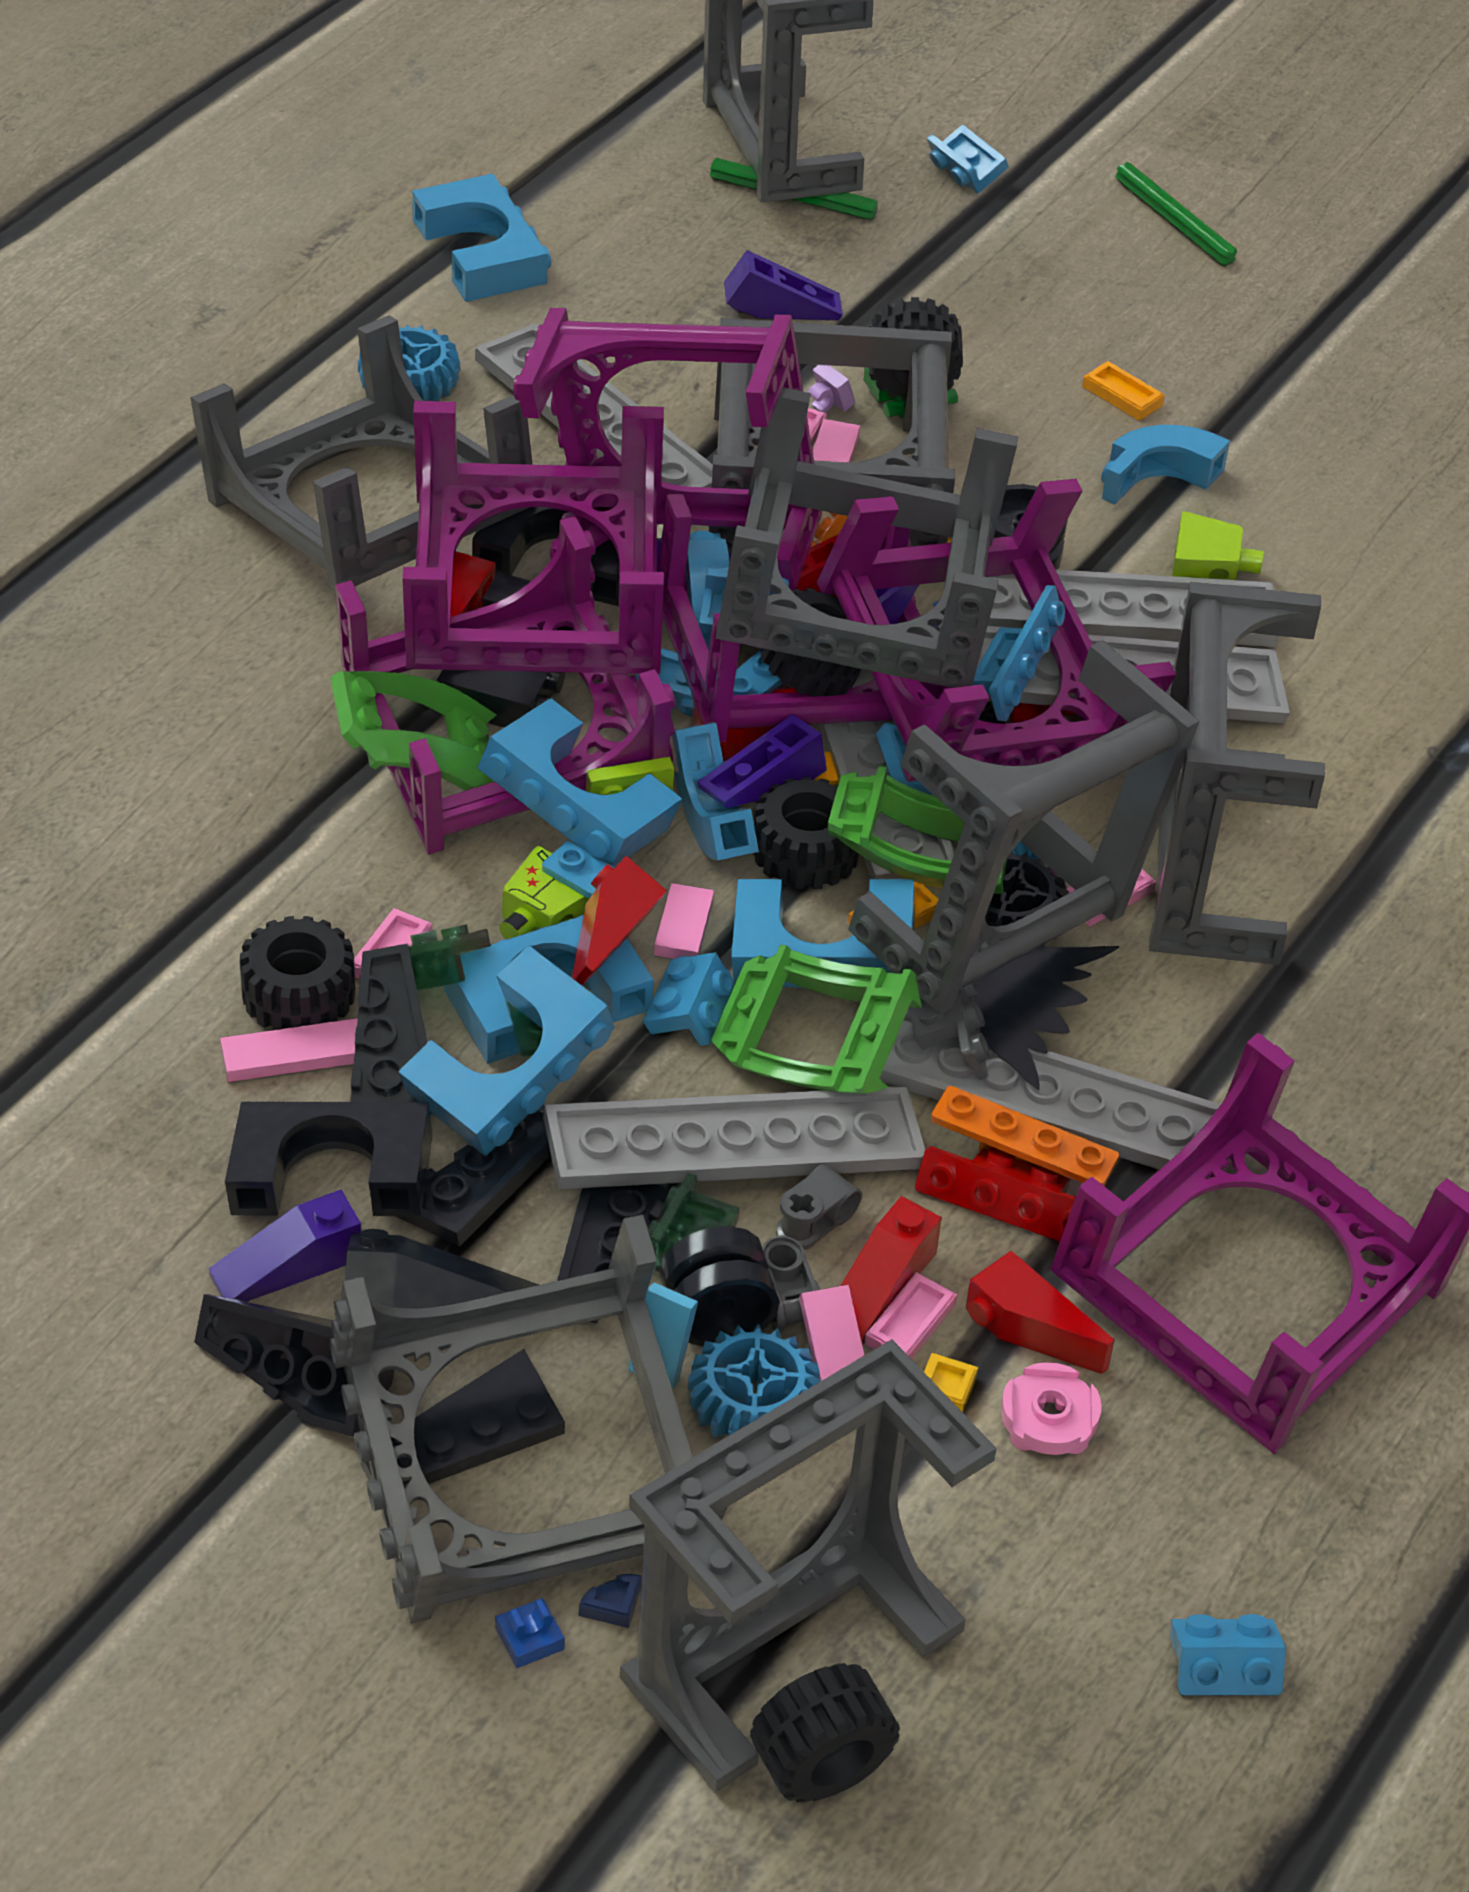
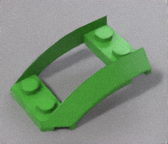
(464, 719)
(856, 814)
(858, 1069)

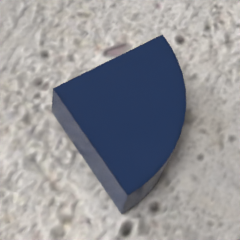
(613, 1600)

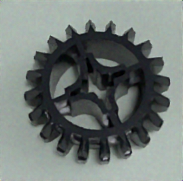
(1025, 890)

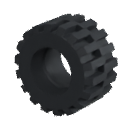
(917, 316)
(810, 674)
(795, 835)
(297, 973)
(824, 1732)

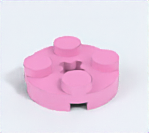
(1044, 1432)

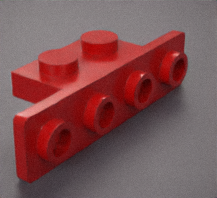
(999, 1188)

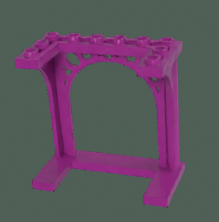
(554, 368)
(447, 485)
(859, 567)
(550, 601)
(713, 671)
(1292, 1377)

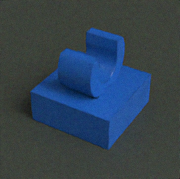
(529, 1633)

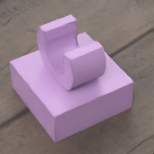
(830, 389)

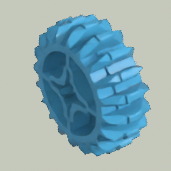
(429, 362)
(724, 1375)

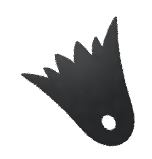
(1020, 1001)

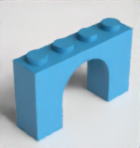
(485, 207)
(604, 825)
(761, 928)
(479, 1001)
(491, 1105)

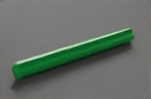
(841, 202)
(1176, 214)

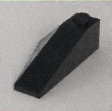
(417, 1275)
(283, 1354)

